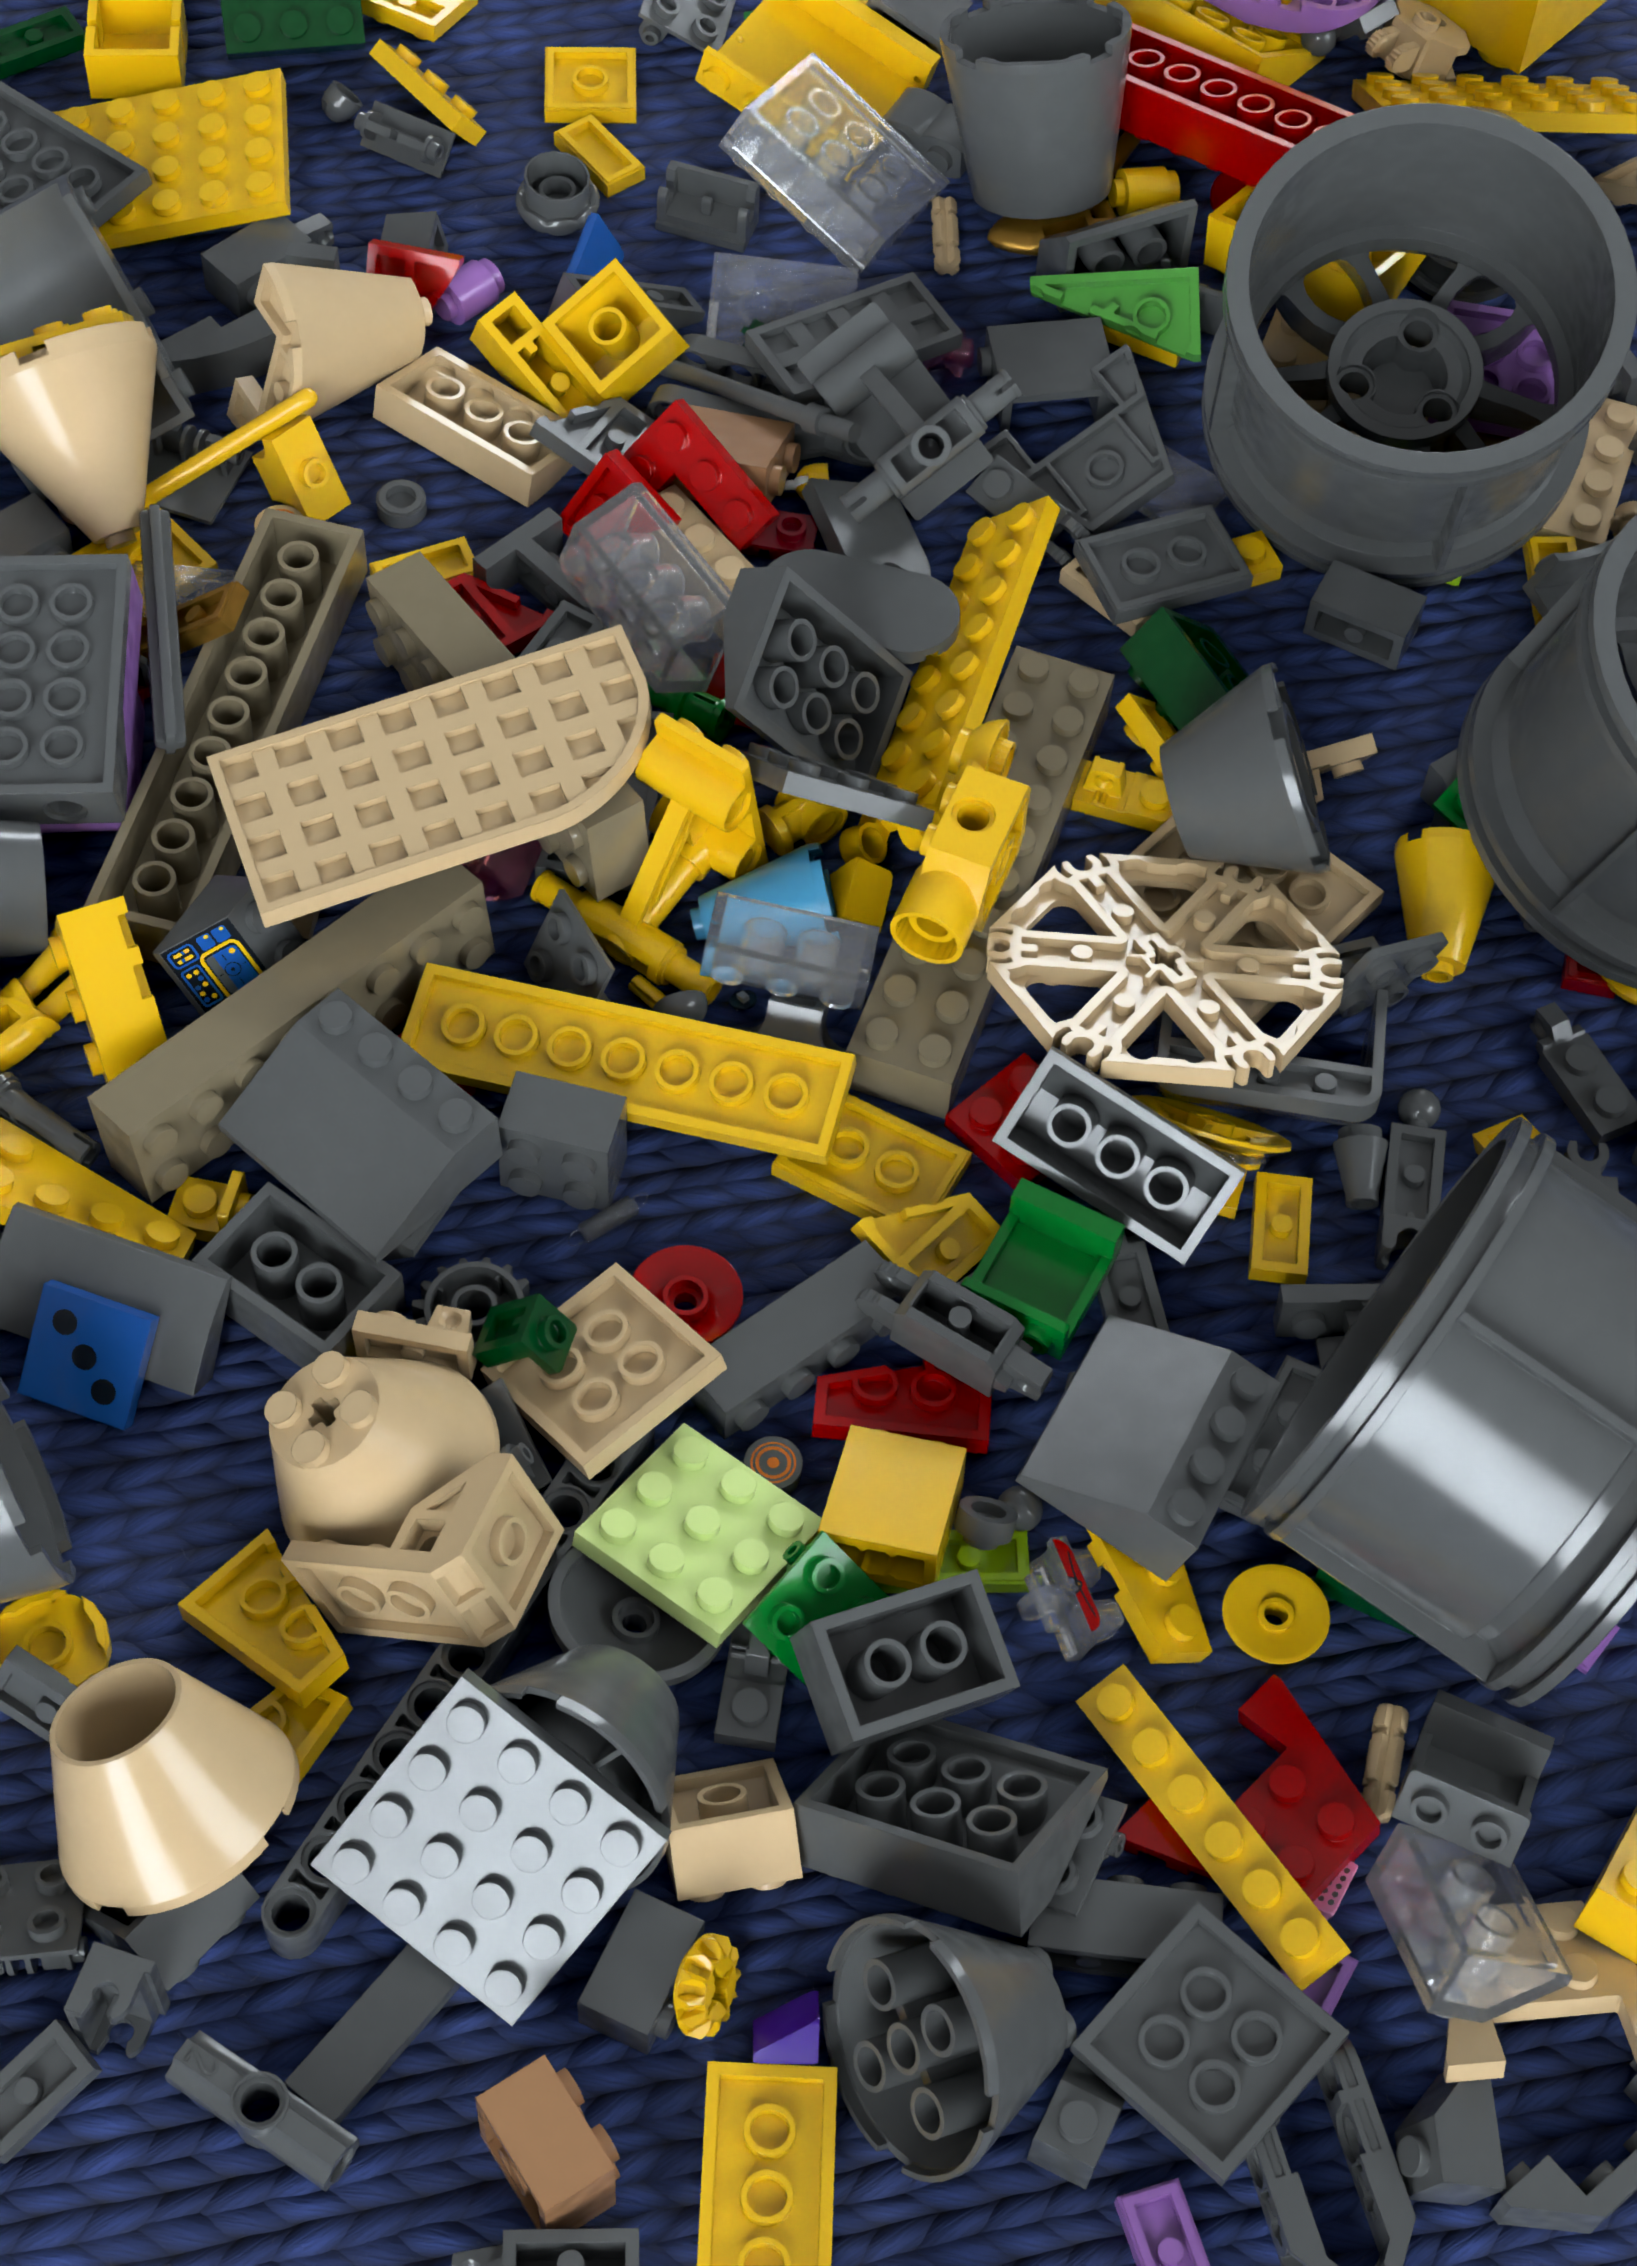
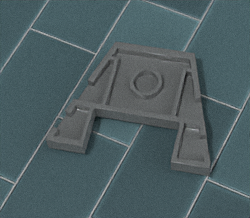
(1110, 464)

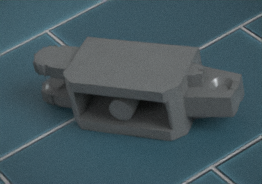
(956, 1331)

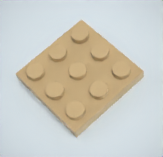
(621, 1376)

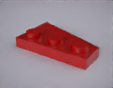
(905, 1402)

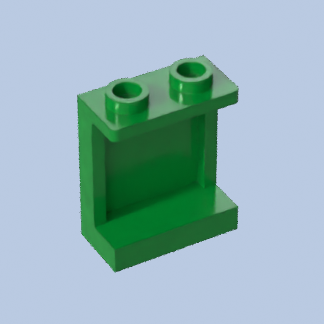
(1047, 1265)

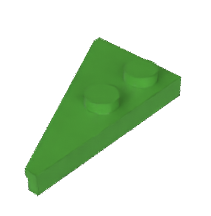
(1145, 304)

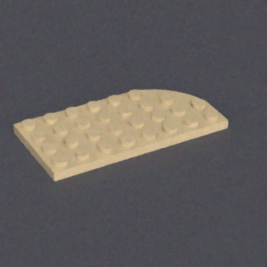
(434, 775)

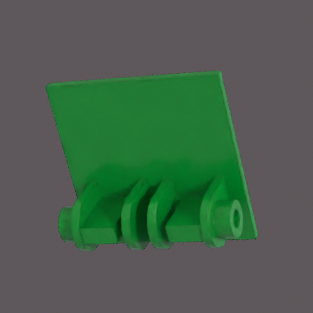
(816, 1585)

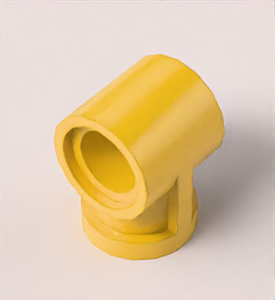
(799, 819)

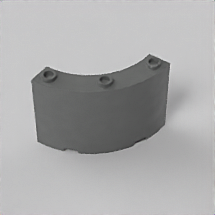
(61, 267)

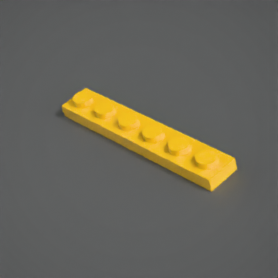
(1213, 1828)

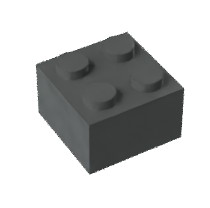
(562, 1141)

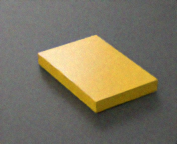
(878, 1164)

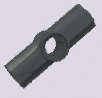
(296, 2132)

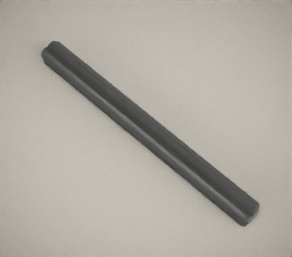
(162, 630)

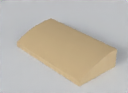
(471, 424)

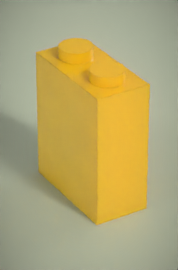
(894, 1504)

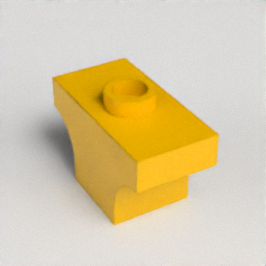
(300, 470)

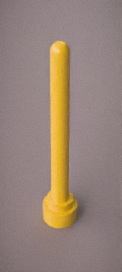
(230, 445)

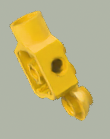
(967, 850)

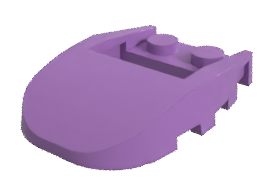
(1298, 15)

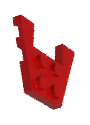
(1298, 1806)

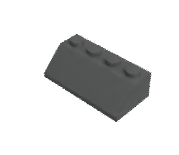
(1118, 1155)

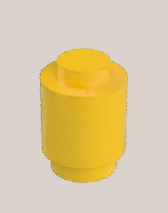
(1143, 188)

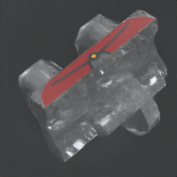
(1063, 1601)

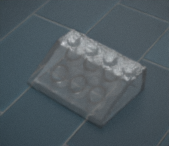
(833, 162)

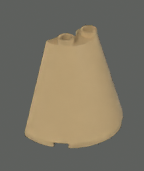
(331, 335)

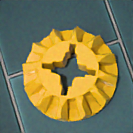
(706, 1986)

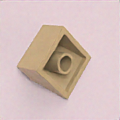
(731, 1832)

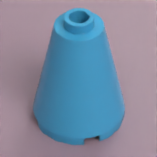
(788, 881)

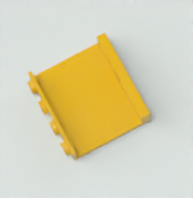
(845, 34)

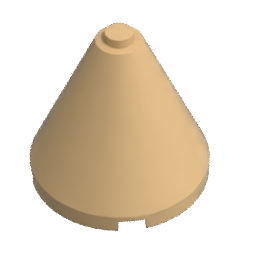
(82, 424)

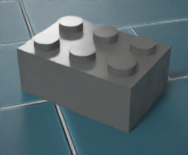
(298, 1277)
(904, 1661)

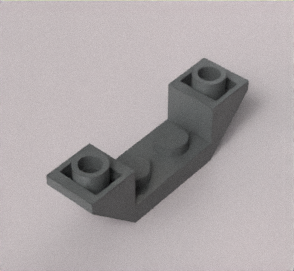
(1554, 2202)

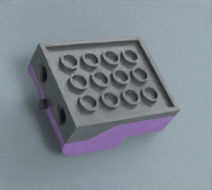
(69, 690)

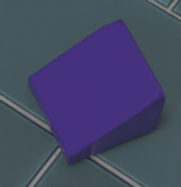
(789, 2033)

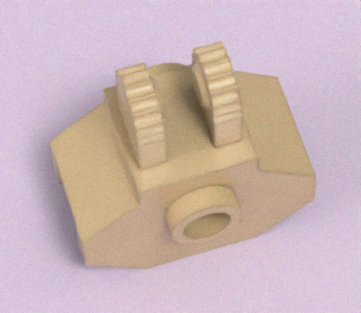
(1417, 43)

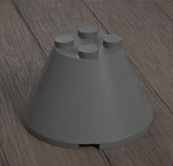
(939, 2037)

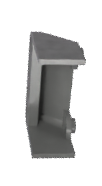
(1303, 1090)

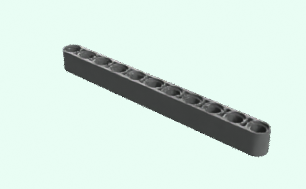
(318, 1897)

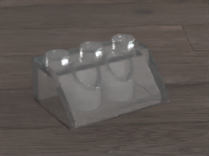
(769, 290)
(789, 951)
(1464, 1927)

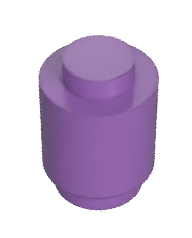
(471, 291)

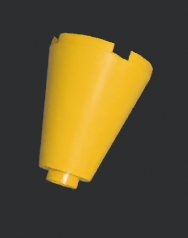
(1443, 891)

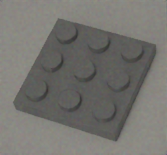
(836, 787)
(1209, 2043)

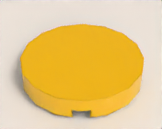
(58, 1631)

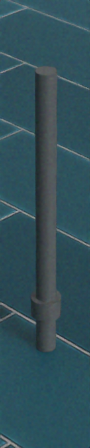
(811, 417)

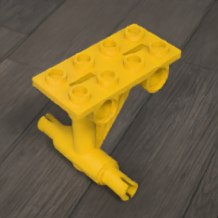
(698, 826)

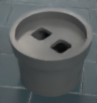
(22, 890)

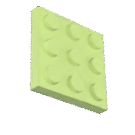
(697, 1534)

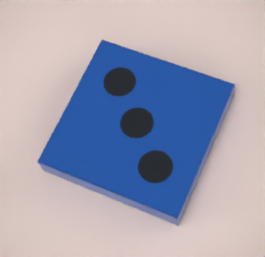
(88, 1354)

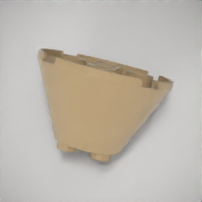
(370, 1442)

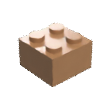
(547, 2148)

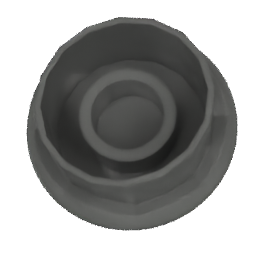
(556, 194)

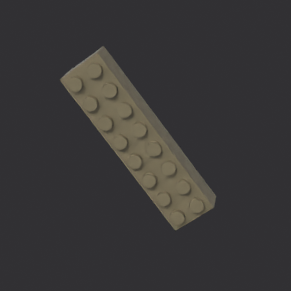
(436, 637)
(167, 1106)

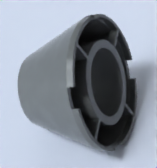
(1246, 782)
(610, 1715)

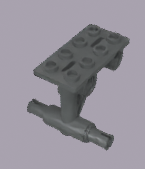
(908, 425)

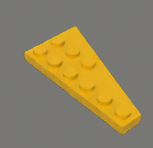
(59, 1185)

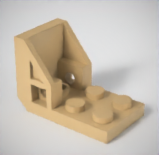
(472, 1587)

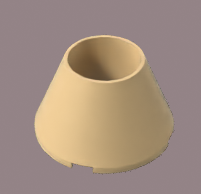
(162, 1787)

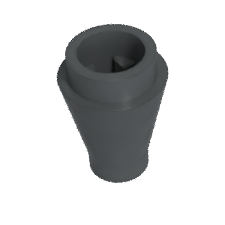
(1361, 1162)

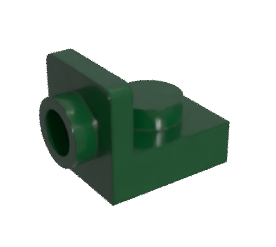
(523, 1330)

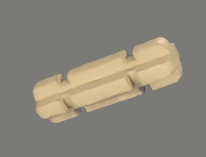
(945, 235)
(1385, 1759)

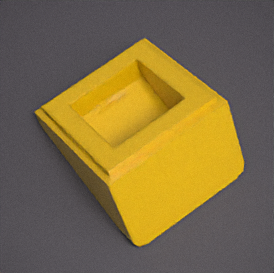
(861, 891)

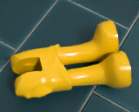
(21, 1021)

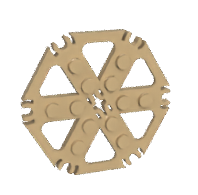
(1137, 991)

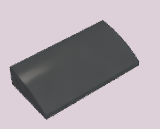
(181, 1292)

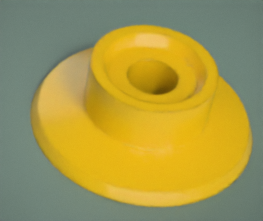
(1282, 1593)

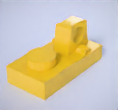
(1121, 795)

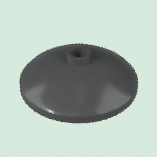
(595, 1608)

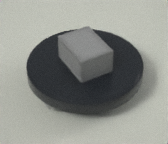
(743, 1000)

